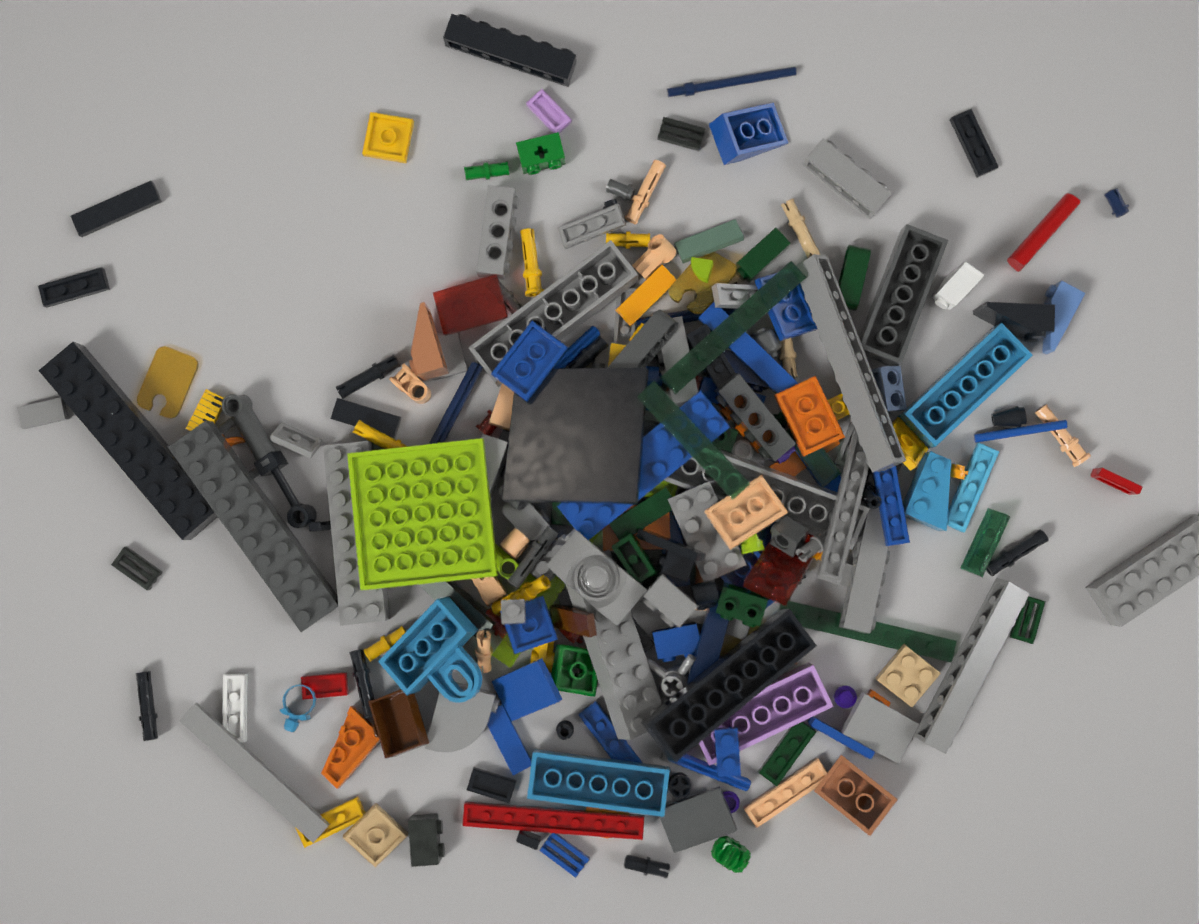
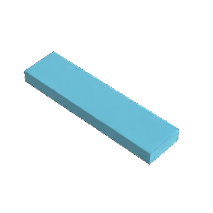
(970, 489)

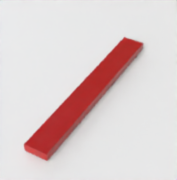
(553, 820)

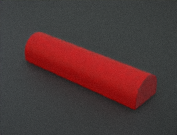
(1043, 231)

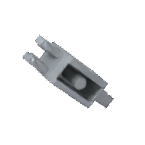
(527, 520)

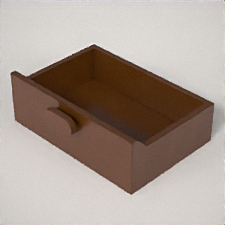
(398, 723)

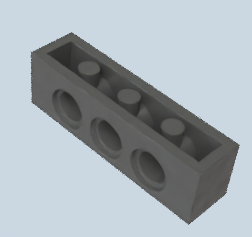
(780, 440)

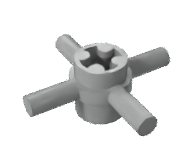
(678, 672)

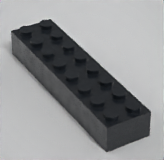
(728, 684)

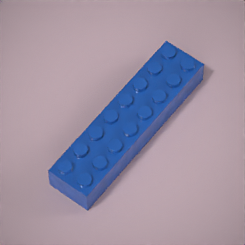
(660, 458)

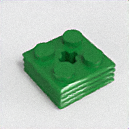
(564, 661)

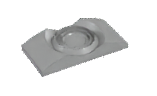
(596, 577)

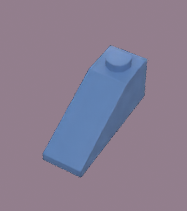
(1066, 301)

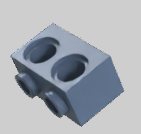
(891, 387)

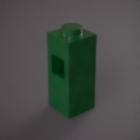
(762, 255)

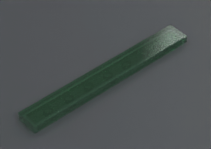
(733, 327)
(882, 635)

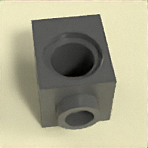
(788, 535)

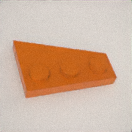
(352, 747)

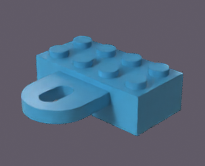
(433, 651)

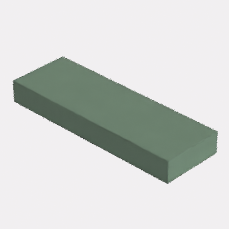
(709, 241)

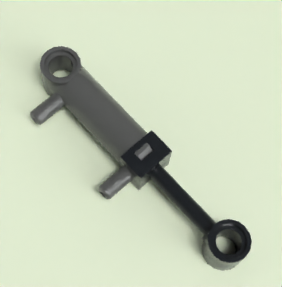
(268, 459)

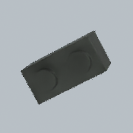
(425, 840)

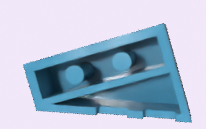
(929, 492)

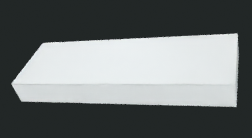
(235, 704)

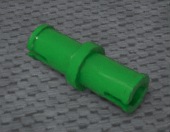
(486, 170)

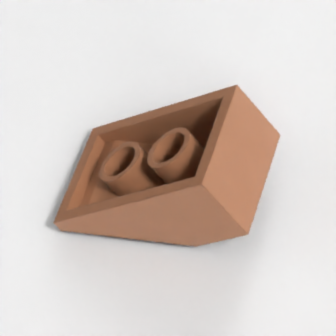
(426, 349)
(855, 795)

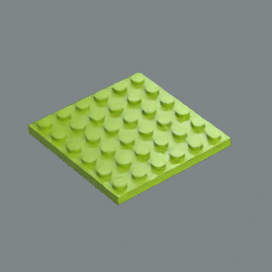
(422, 514)

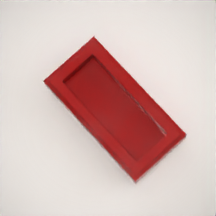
(1116, 481)
(325, 685)

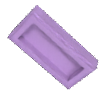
(548, 112)

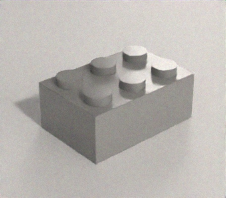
(669, 600)

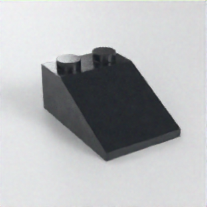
(1021, 319)

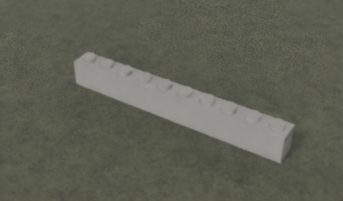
(850, 365)

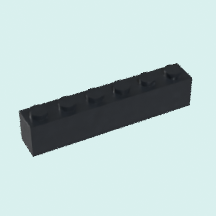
(510, 49)

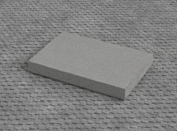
(879, 727)

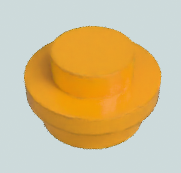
(958, 471)

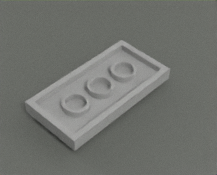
(701, 533)

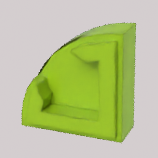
(702, 268)

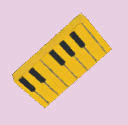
(208, 409)

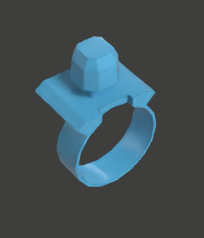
(291, 723)

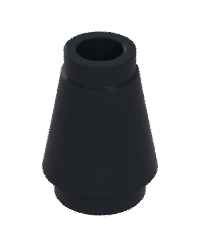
(1009, 417)

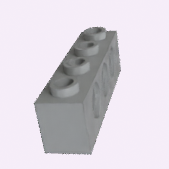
(497, 198)

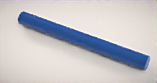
(1019, 431)

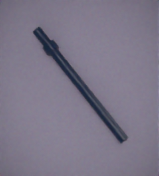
(690, 89)

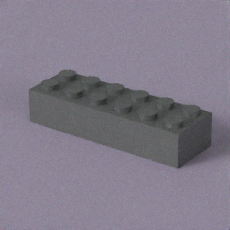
(901, 295)

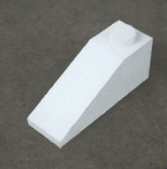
(956, 286)

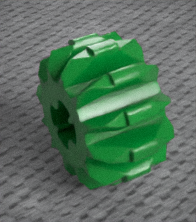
(730, 854)

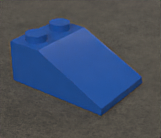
(747, 133)

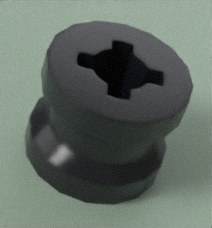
(679, 790)

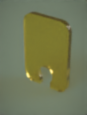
(722, 272)
(168, 375)

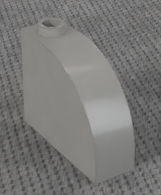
(461, 723)

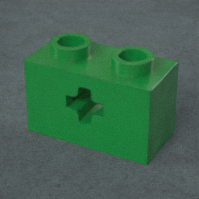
(551, 148)

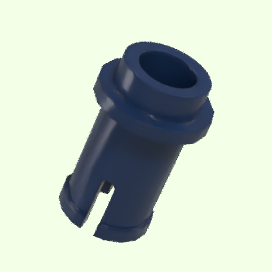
(1117, 203)

